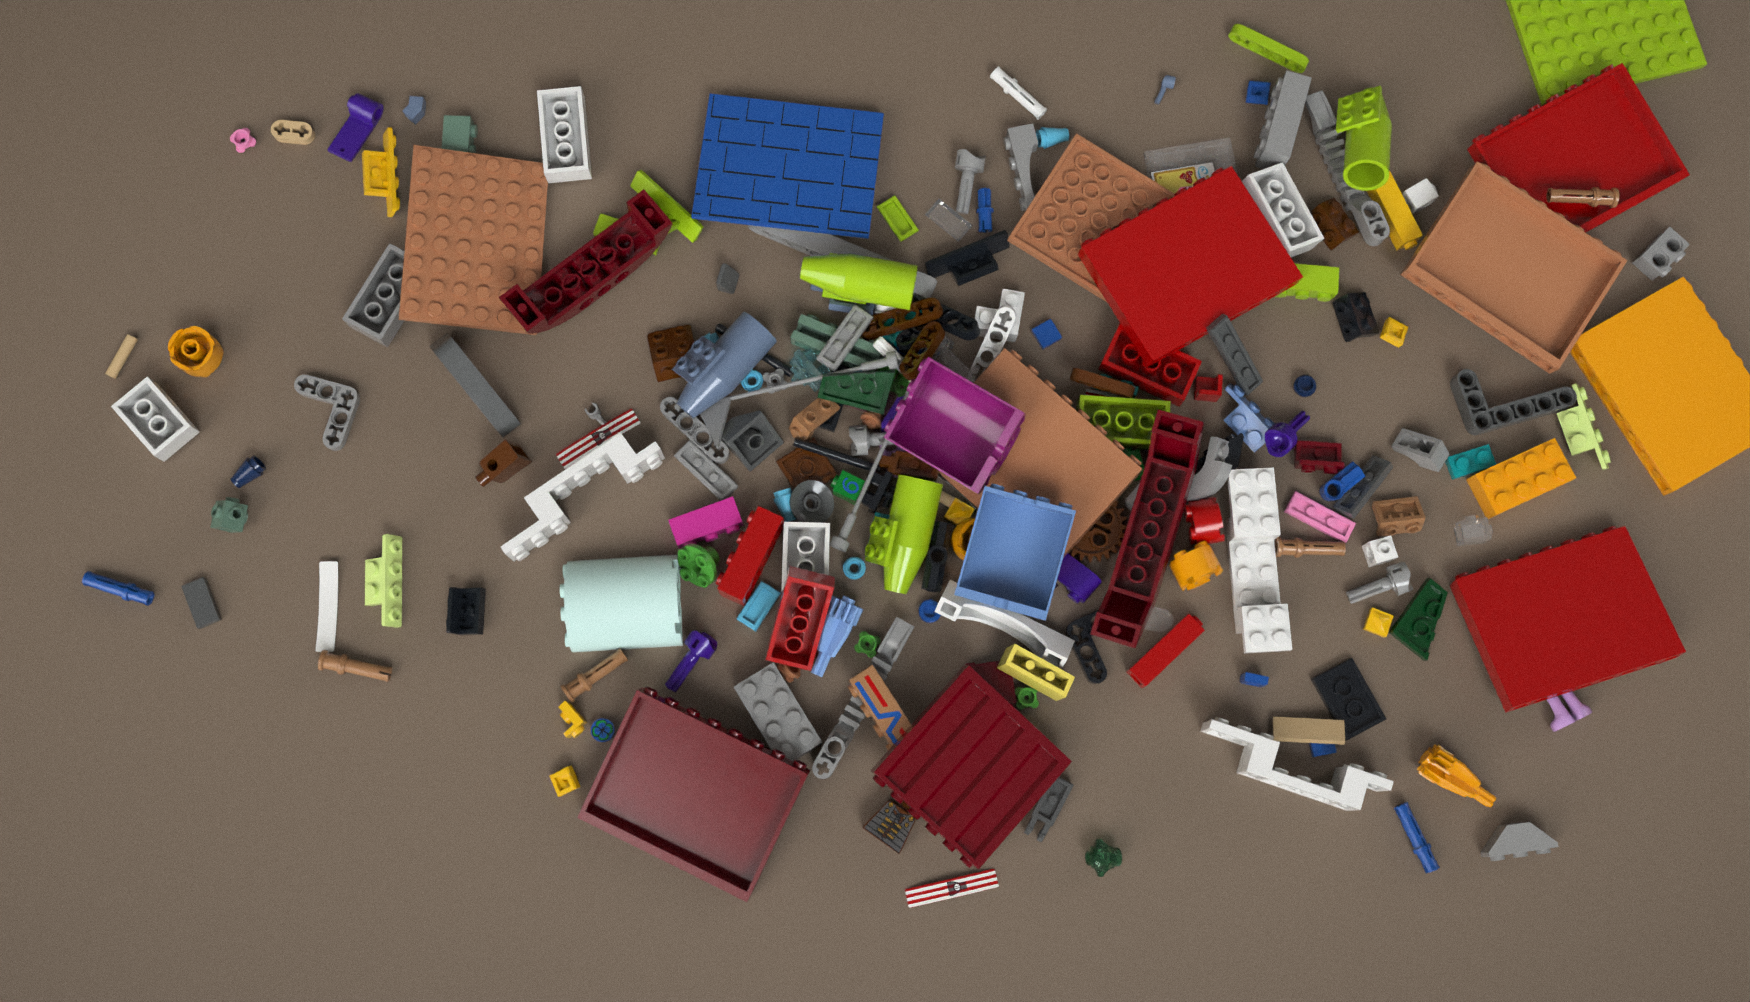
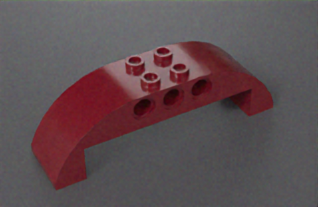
(591, 269)

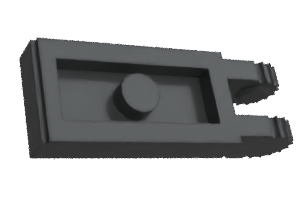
(1049, 807)

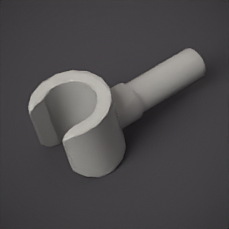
(596, 414)

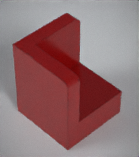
(1208, 388)

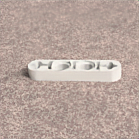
(988, 344)

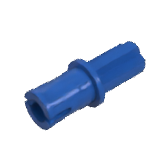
(984, 210)

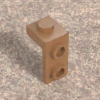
(812, 417)

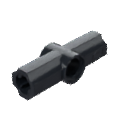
(934, 570)

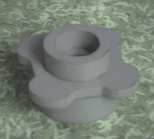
(778, 375)

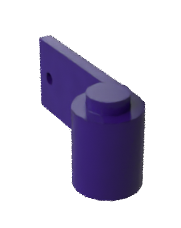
(362, 120)
(1077, 579)

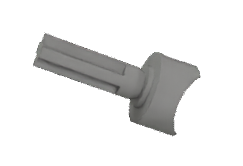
(968, 165)
(863, 440)
(1395, 579)

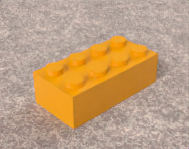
(1521, 478)

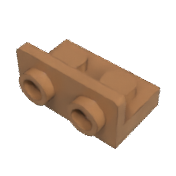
(1398, 516)

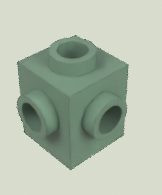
(229, 515)

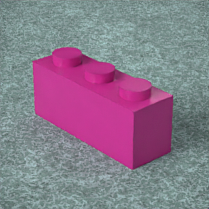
(706, 523)

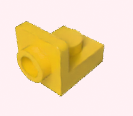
(570, 715)

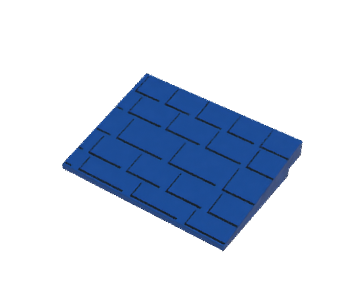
(788, 166)

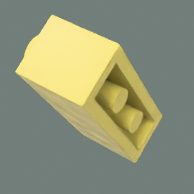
(1035, 672)

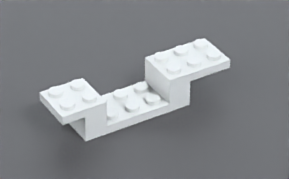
(544, 498)
(1253, 561)
(1257, 761)

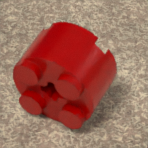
(1204, 520)

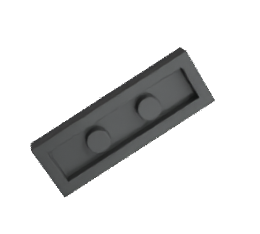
(1355, 498)

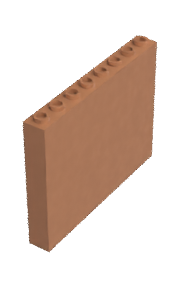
(1514, 267)
(1056, 450)

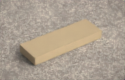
(1308, 730)

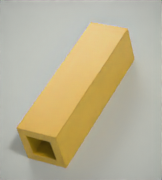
(1402, 225)

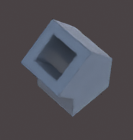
(416, 109)

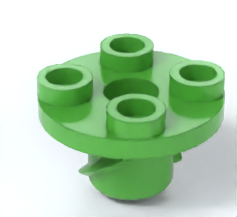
(698, 564)

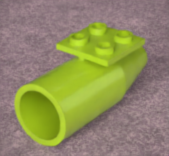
(1367, 138)
(861, 279)
(905, 536)

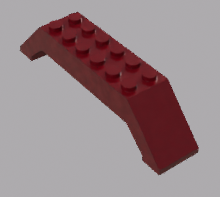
(1150, 529)

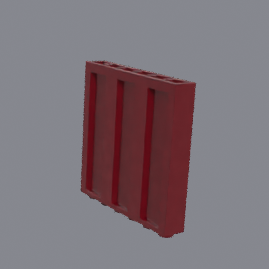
(970, 767)

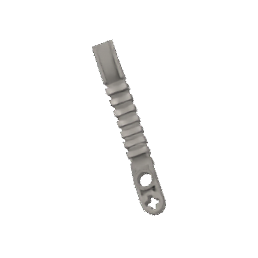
(1323, 122)
(850, 720)

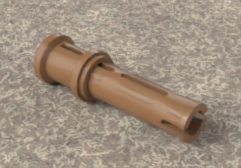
(1594, 196)
(1299, 547)
(344, 664)
(585, 681)

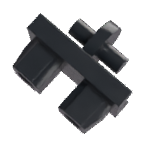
(873, 500)

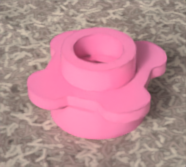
(240, 134)

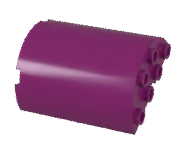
(955, 425)

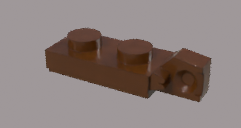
(906, 464)

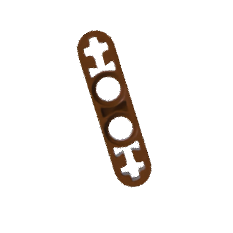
(900, 322)

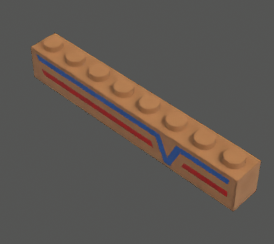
(879, 704)

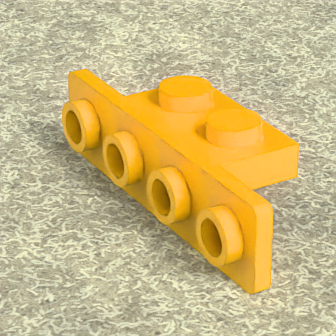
(379, 173)

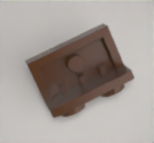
(1333, 223)

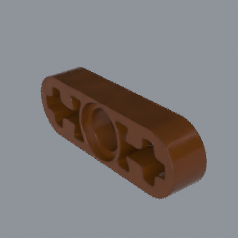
(930, 337)
(1102, 383)

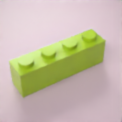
(1317, 282)

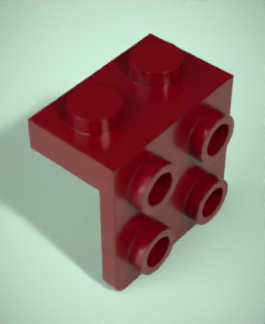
(997, 679)

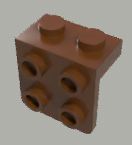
(667, 348)

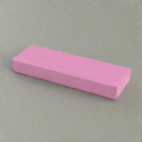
(1319, 517)

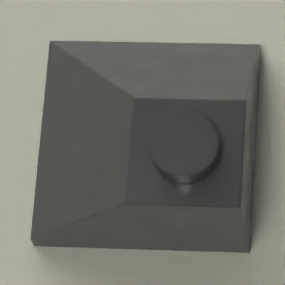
(751, 438)

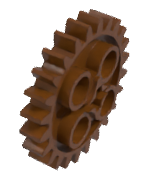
(1089, 549)

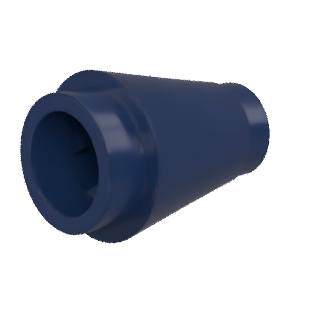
(248, 471)

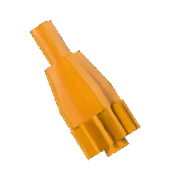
(1450, 773)

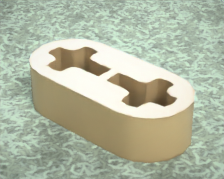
(293, 129)

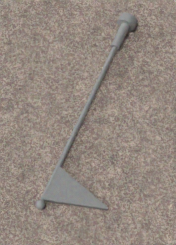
(716, 415)
(840, 542)

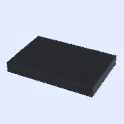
(1348, 698)

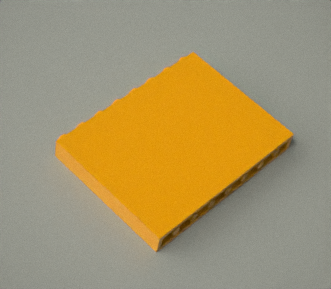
(1670, 384)

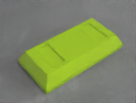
(897, 218)

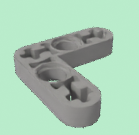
(337, 400)

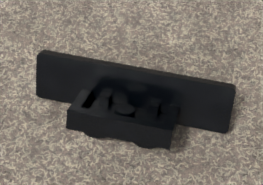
(971, 260)

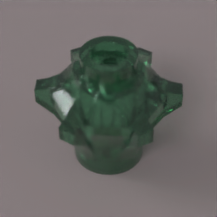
(1103, 857)

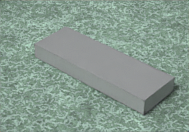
(844, 338)
(706, 471)

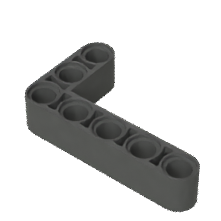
(475, 385)
(1508, 411)

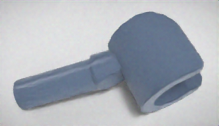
(1167, 82)

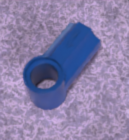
(1342, 481)

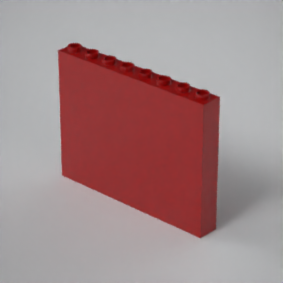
(1586, 140)
(1188, 264)
(1566, 618)

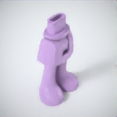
(1562, 716)

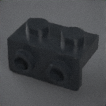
(1355, 316)
(465, 611)

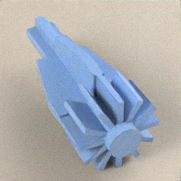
(837, 626)

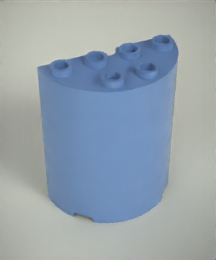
(1015, 551)

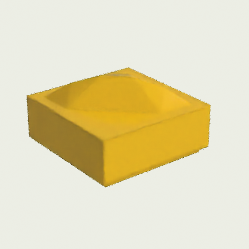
(1394, 332)
(958, 512)
(1378, 622)
(565, 781)

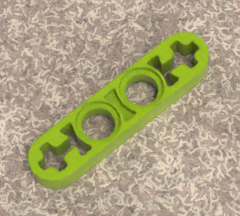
(1268, 48)

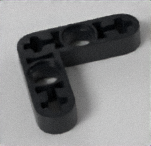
(908, 336)
(1085, 624)

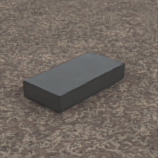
(201, 603)

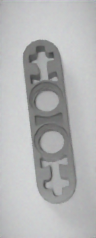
(692, 432)

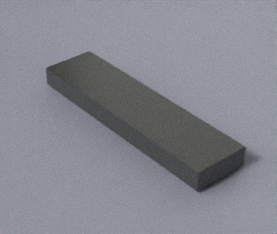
(1234, 354)

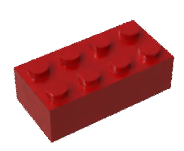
(1166, 379)
(751, 555)
(800, 618)

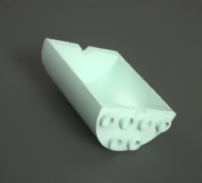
(622, 603)

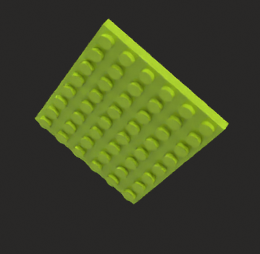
(1581, 37)

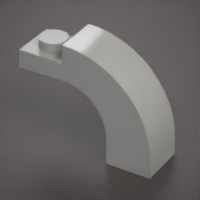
(1213, 473)

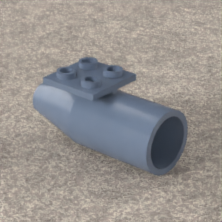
(720, 367)

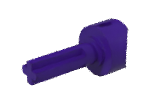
(1283, 436)
(700, 646)

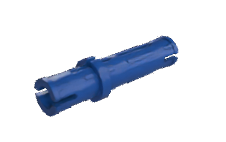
(126, 591)
(1416, 837)

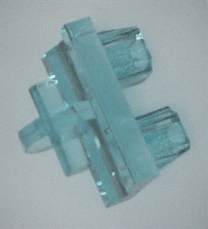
(803, 368)

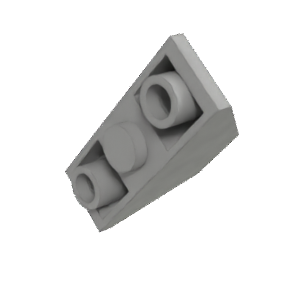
(1517, 840)

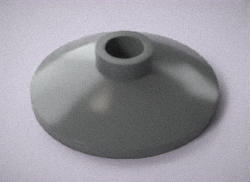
(820, 496)

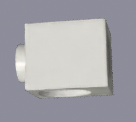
(1420, 196)
(1379, 551)

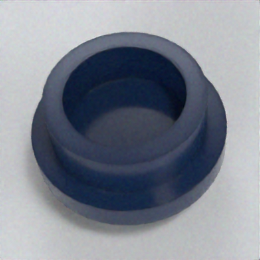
(1304, 386)

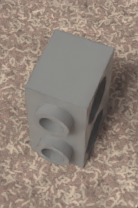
(1661, 254)

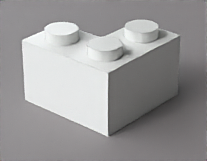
(985, 315)

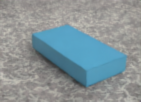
(758, 606)

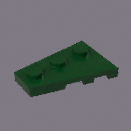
(858, 389)
(1419, 619)

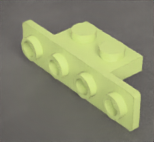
(1579, 429)
(384, 581)

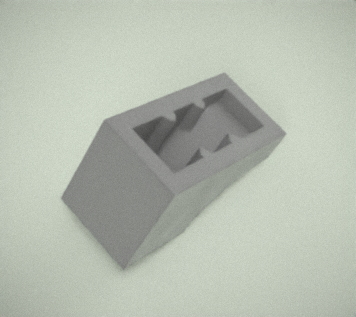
(1423, 449)

